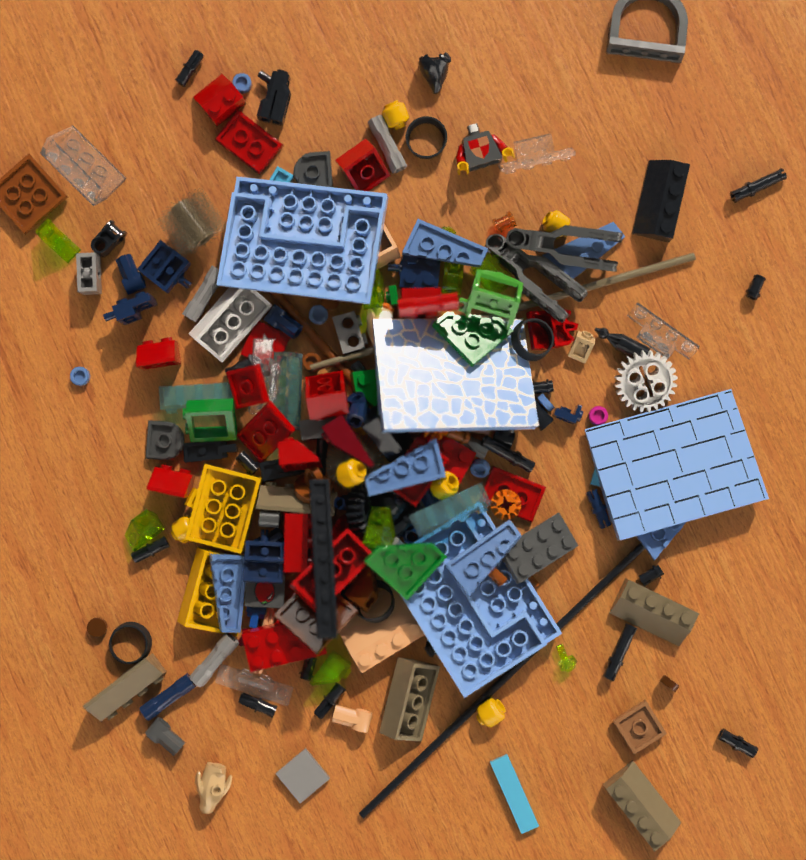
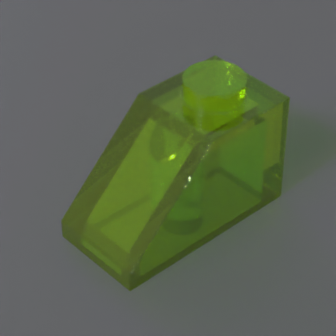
(57, 240)
(452, 278)
(378, 292)
(332, 670)

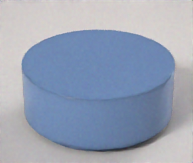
(242, 83)
(318, 314)
(80, 376)
(545, 402)
(480, 468)

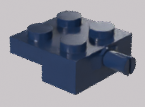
(165, 267)
(417, 272)
(129, 310)
(263, 560)

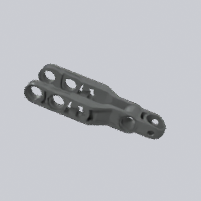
(544, 242)
(517, 261)

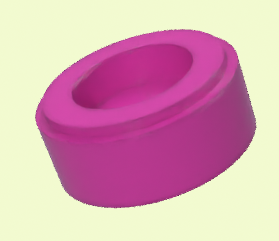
(598, 415)

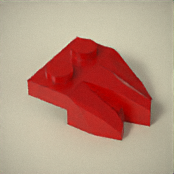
(538, 336)

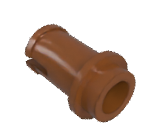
(461, 436)
(497, 577)

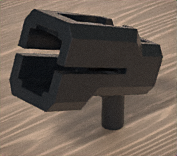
(278, 96)

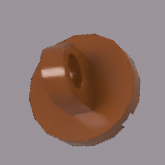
(301, 485)

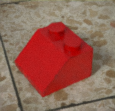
(219, 99)
(363, 166)
(157, 355)
(296, 456)
(171, 482)

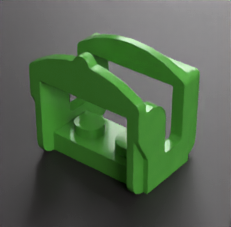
(491, 301)

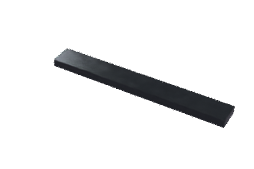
(323, 559)

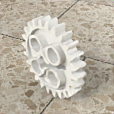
(629, 388)

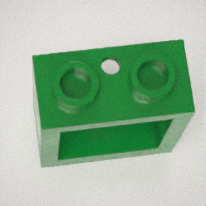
(210, 407)

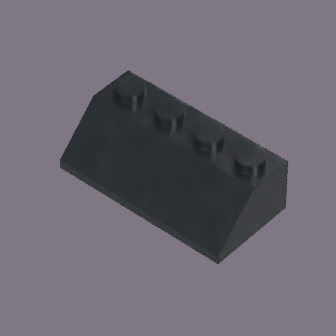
(661, 199)

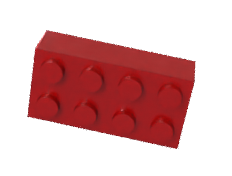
(348, 562)
(274, 646)

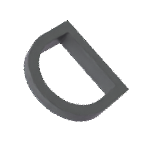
(645, 49)

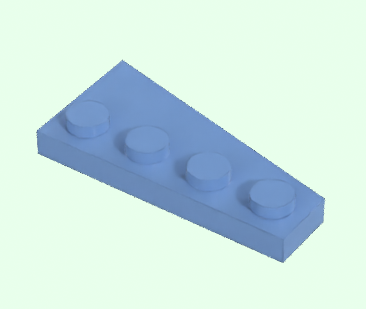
(440, 245)
(586, 248)
(409, 470)
(657, 540)
(481, 558)
(228, 590)

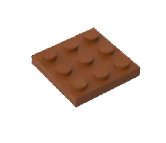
(29, 194)

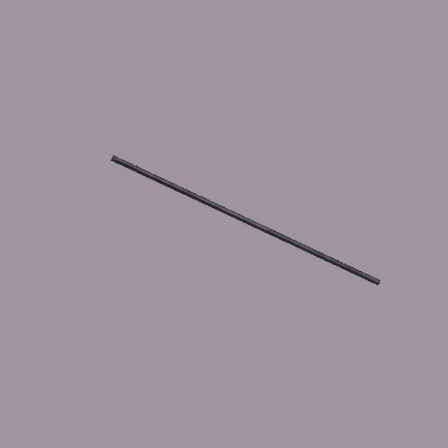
(496, 686)

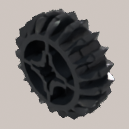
(359, 509)

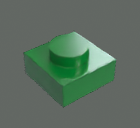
(392, 296)

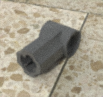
(269, 518)
(161, 733)

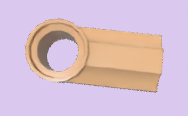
(356, 719)

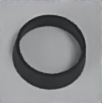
(426, 120)
(520, 350)
(380, 584)
(146, 634)

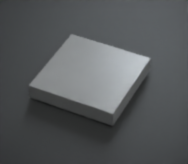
(302, 775)

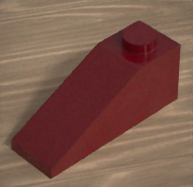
(344, 439)

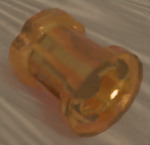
(504, 222)

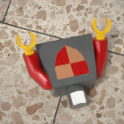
(480, 150)

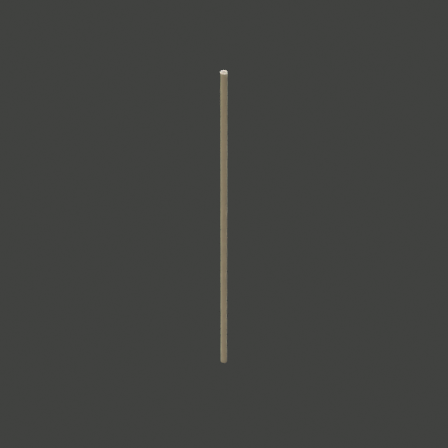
(530, 304)

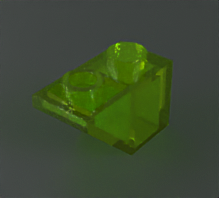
(379, 528)
(143, 529)

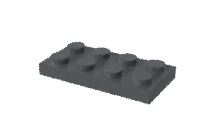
(539, 548)

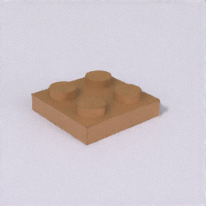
(639, 726)

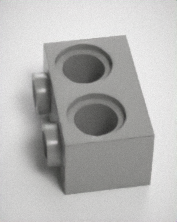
(345, 334)

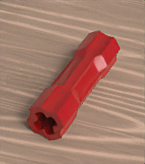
(415, 306)

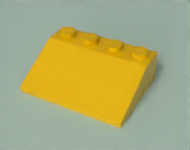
(223, 508)
(199, 602)

